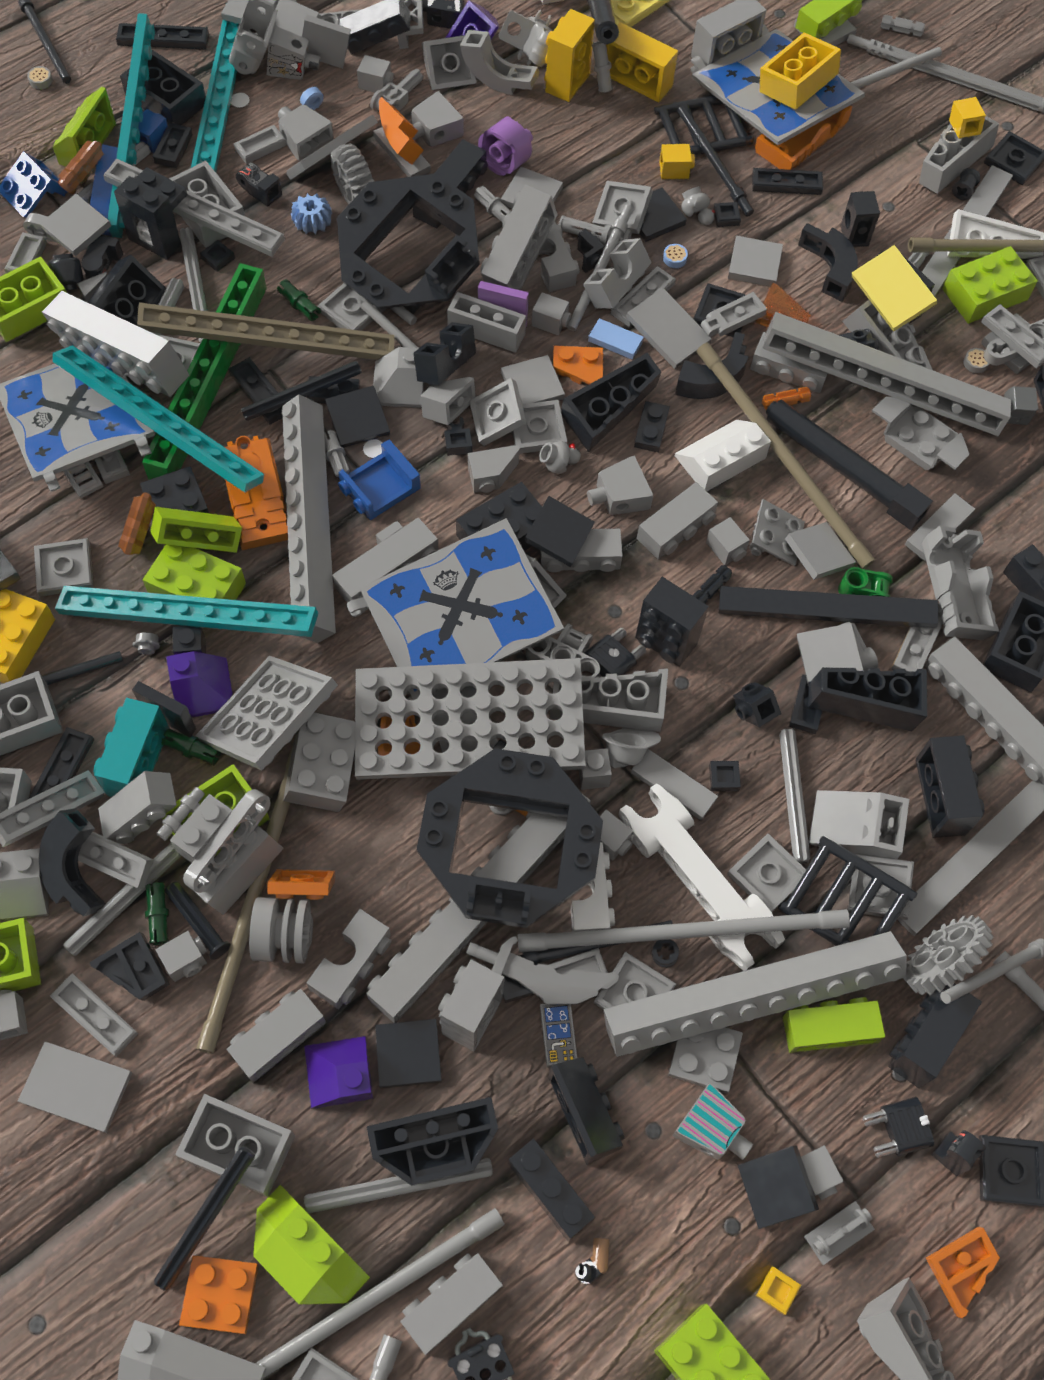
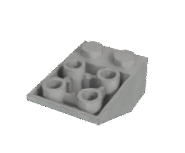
(861, 822)

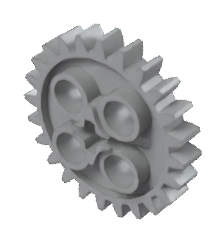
(948, 955)

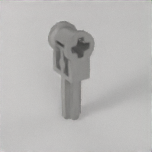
(397, 94)

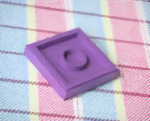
(504, 297)

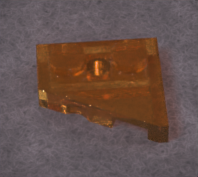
(779, 301)

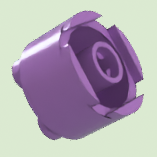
(506, 146)

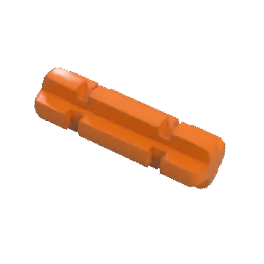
(790, 397)

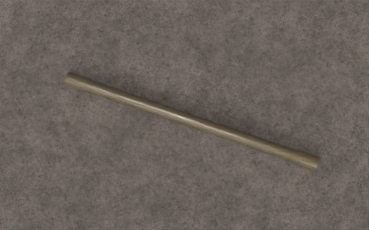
(928, 245)
(855, 547)
(213, 1025)

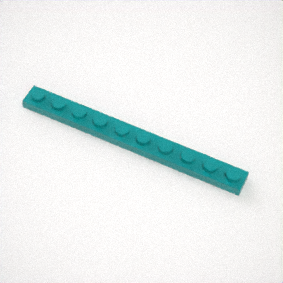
(217, 100)
(132, 109)
(158, 418)
(188, 611)

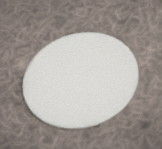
(239, 100)
(372, 448)

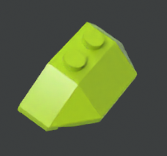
(303, 1254)

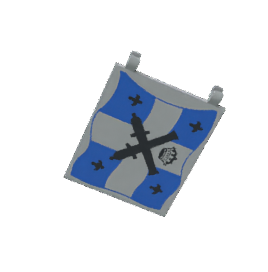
(737, 84)
(66, 422)
(461, 604)

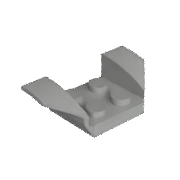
(920, 434)

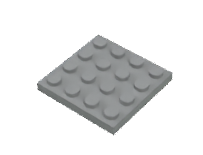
(266, 711)

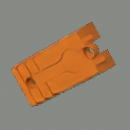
(798, 148)
(262, 503)

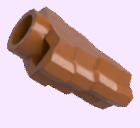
(81, 167)
(137, 524)

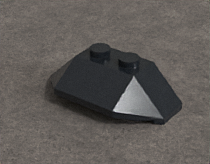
(435, 1142)

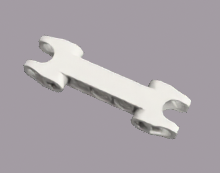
(669, 837)

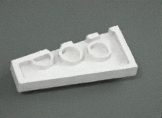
(974, 226)

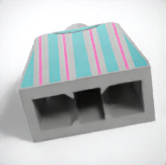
(713, 1126)

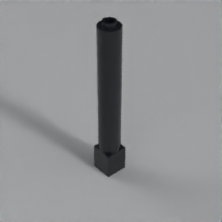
(605, 20)
(903, 502)

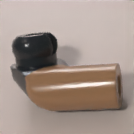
(596, 1265)

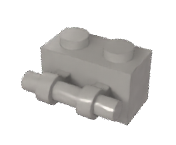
(198, 828)

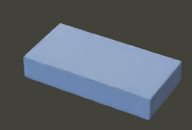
(615, 338)

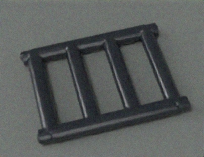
(706, 103)
(852, 863)

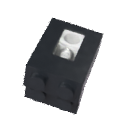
(148, 209)

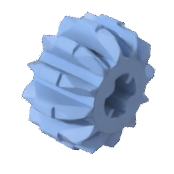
(311, 213)

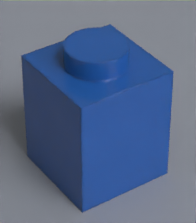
(152, 129)

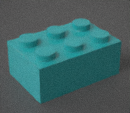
(131, 745)

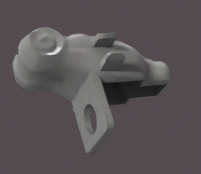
(531, 37)

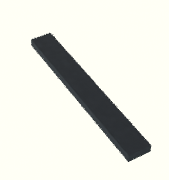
(828, 607)

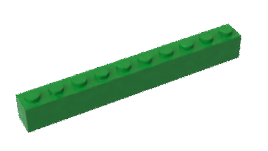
(206, 371)

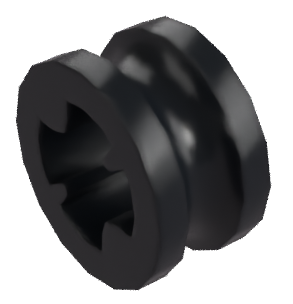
(673, 957)

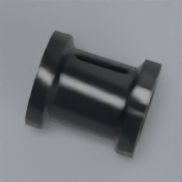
(964, 187)

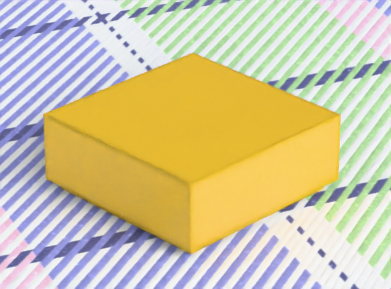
(778, 1290)

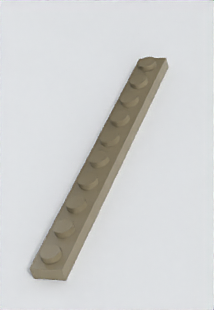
(263, 332)

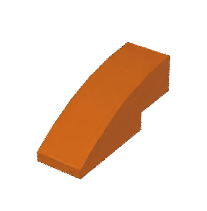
(399, 132)

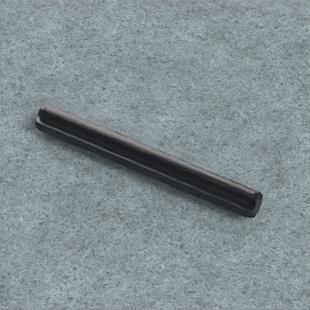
(304, 389)
(204, 1218)

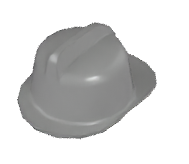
(629, 745)

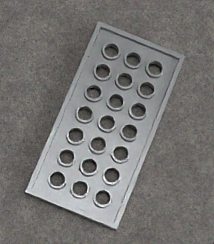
(454, 678)

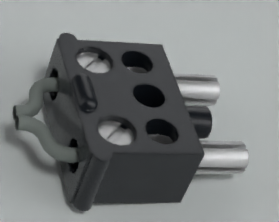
(479, 1356)

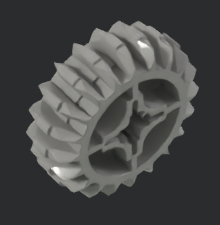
(350, 171)

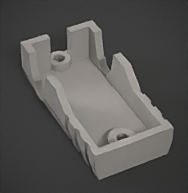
(958, 588)

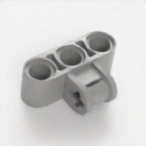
(568, 645)

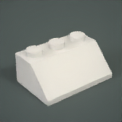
(724, 453)

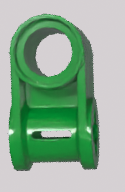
(866, 582)

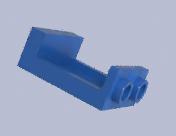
(380, 482)

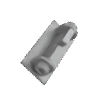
(840, 1232)

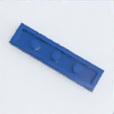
(101, 189)

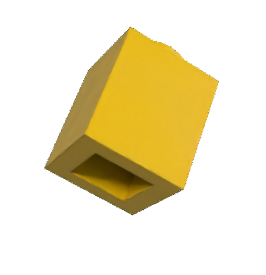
(967, 117)
(676, 161)

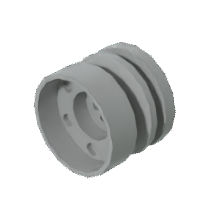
(278, 929)

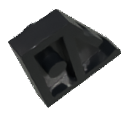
(133, 967)

